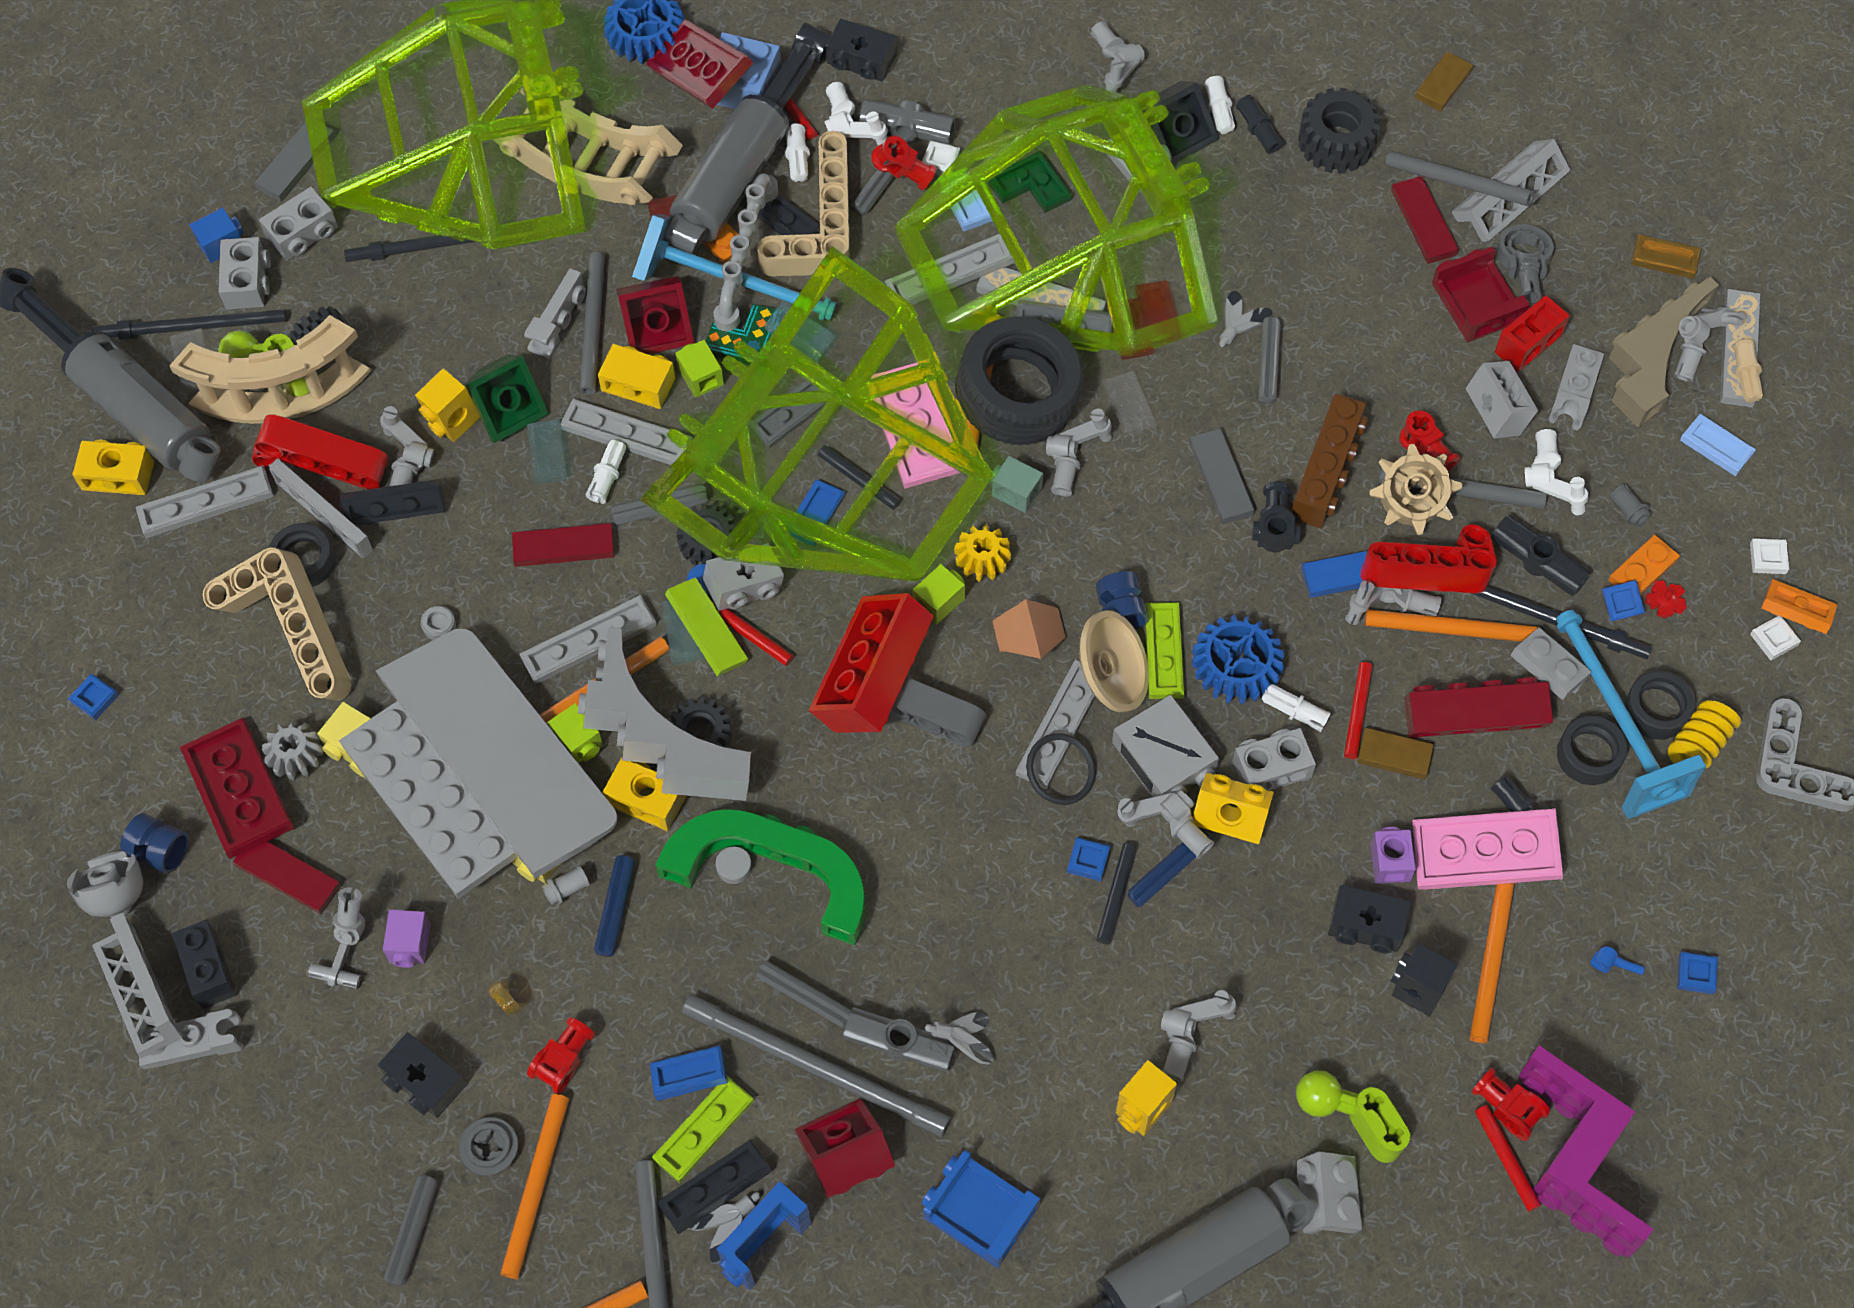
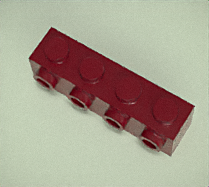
(1478, 709)

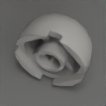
(108, 885)

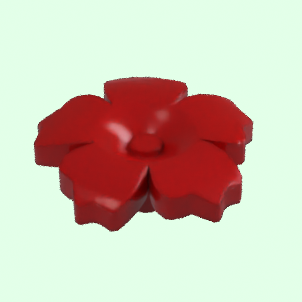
(1666, 599)

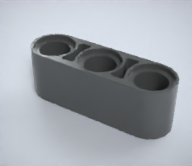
(938, 713)

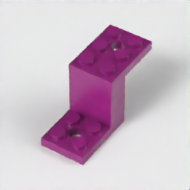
(1567, 1177)

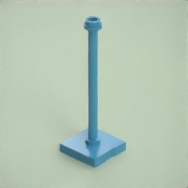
(656, 249)
(1659, 785)

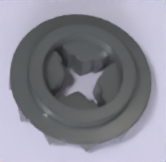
(480, 1133)

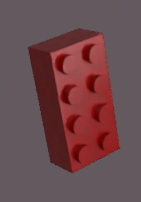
(871, 663)

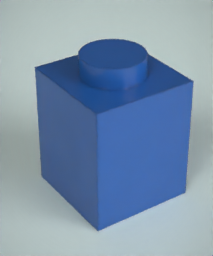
(214, 228)

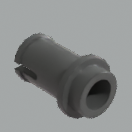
(1632, 508)

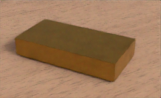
(1443, 81)
(1665, 256)
(1395, 753)

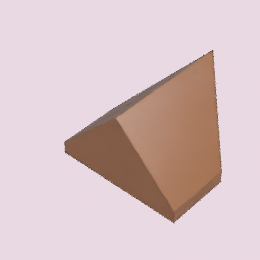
(1029, 629)

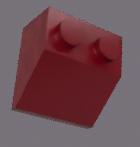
(655, 315)
(845, 1148)

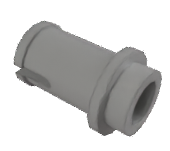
(565, 885)

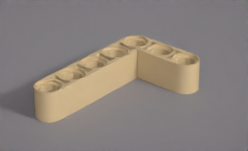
(789, 248)
(291, 614)

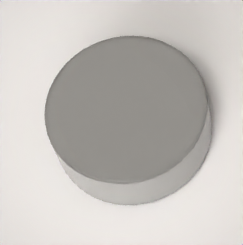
(437, 622)
(733, 865)

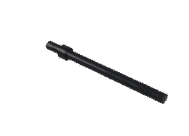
(377, 250)
(126, 329)
(1615, 640)

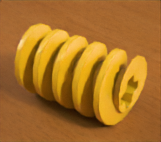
(1705, 733)

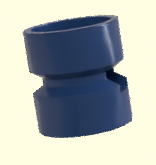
(1122, 594)
(153, 842)

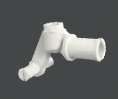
(841, 117)
(1542, 478)

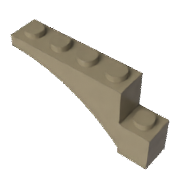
(1645, 353)

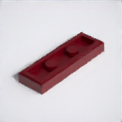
(1424, 220)
(562, 545)
(289, 876)

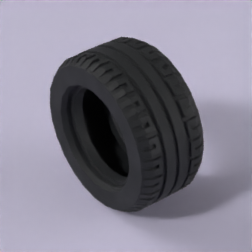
(1020, 340)

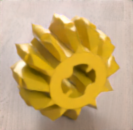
(982, 552)

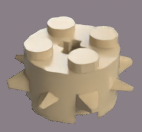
(1413, 471)

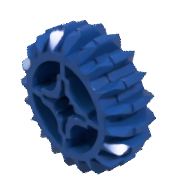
(645, 26)
(1217, 642)

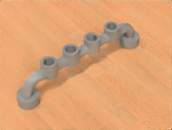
(761, 191)

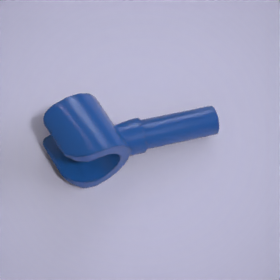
(1608, 956)

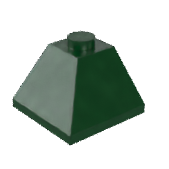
(506, 396)

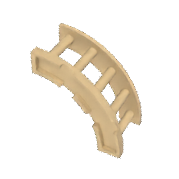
(645, 141)
(225, 378)

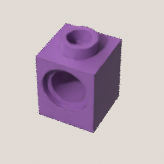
(1390, 869)
(406, 937)

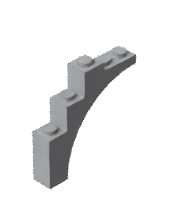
(682, 761)

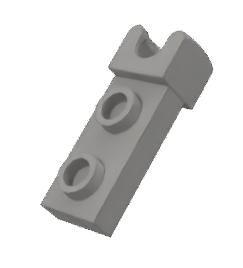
(556, 316)
(1577, 385)
(199, 1039)

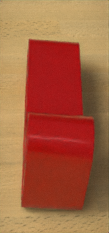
(318, 452)
(1433, 567)

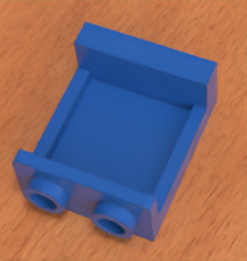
(979, 1209)
(756, 1228)

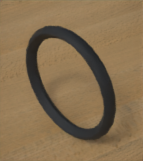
(1032, 779)

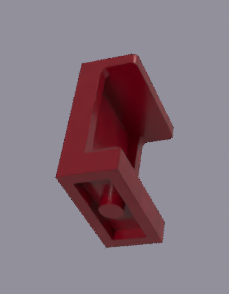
(1477, 294)

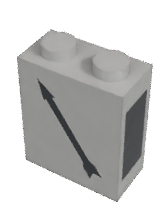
(1165, 749)

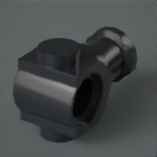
(1277, 518)

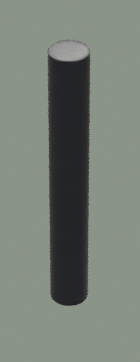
(857, 476)
(1116, 893)

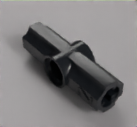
(1556, 566)

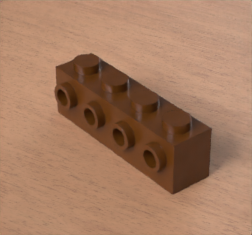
(1327, 463)

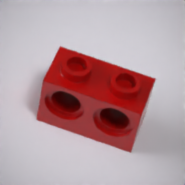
(1532, 333)

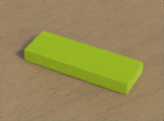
(706, 626)
(1164, 651)
(702, 1129)

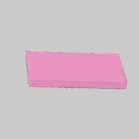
(920, 408)
(1487, 849)

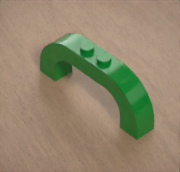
(776, 841)

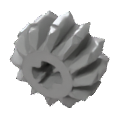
(292, 749)

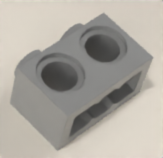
(298, 223)
(243, 265)
(1277, 769)

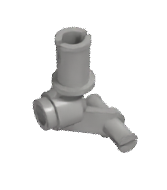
(1125, 55)
(1695, 331)
(1065, 445)
(416, 451)
(1405, 598)
(1176, 811)
(348, 929)
(1181, 1024)

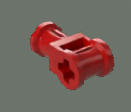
(902, 162)
(1426, 439)
(560, 1059)
(1512, 1104)

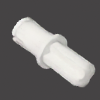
(1219, 104)
(797, 152)
(606, 472)
(1296, 707)

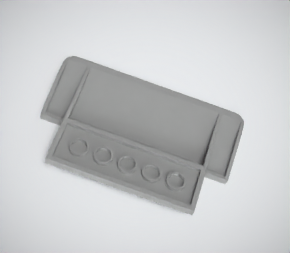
(475, 767)

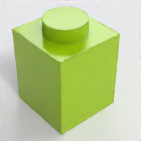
(699, 368)
(940, 592)
(570, 730)

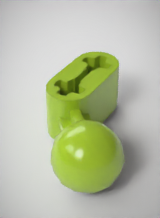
(241, 344)
(1321, 1095)

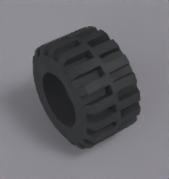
(1336, 149)

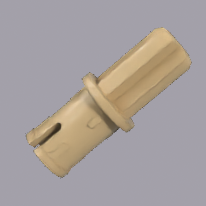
(1748, 370)

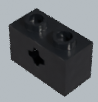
(861, 50)
(1386, 914)
(204, 964)
(1422, 978)
(413, 1058)

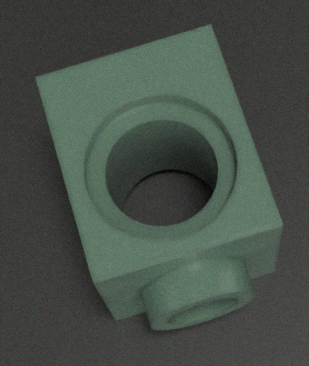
(1016, 484)

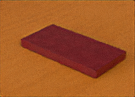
(700, 64)
(236, 788)

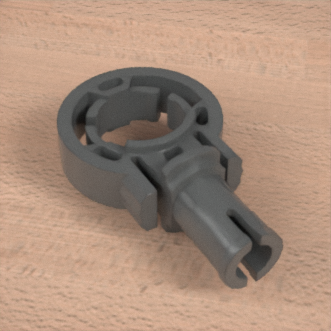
(1526, 264)

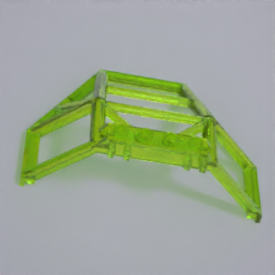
(465, 142)
(1150, 173)
(856, 394)

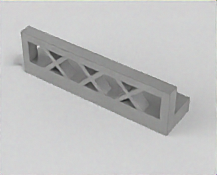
(1515, 174)
(144, 986)

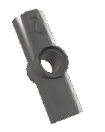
(911, 121)
(876, 1032)

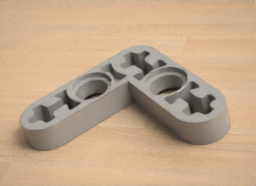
(1785, 766)

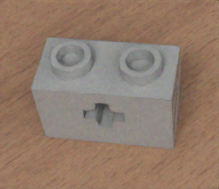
(1501, 399)
(738, 583)

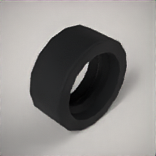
(308, 533)
(1670, 684)
(1595, 726)

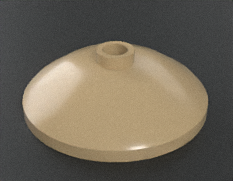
(1113, 661)

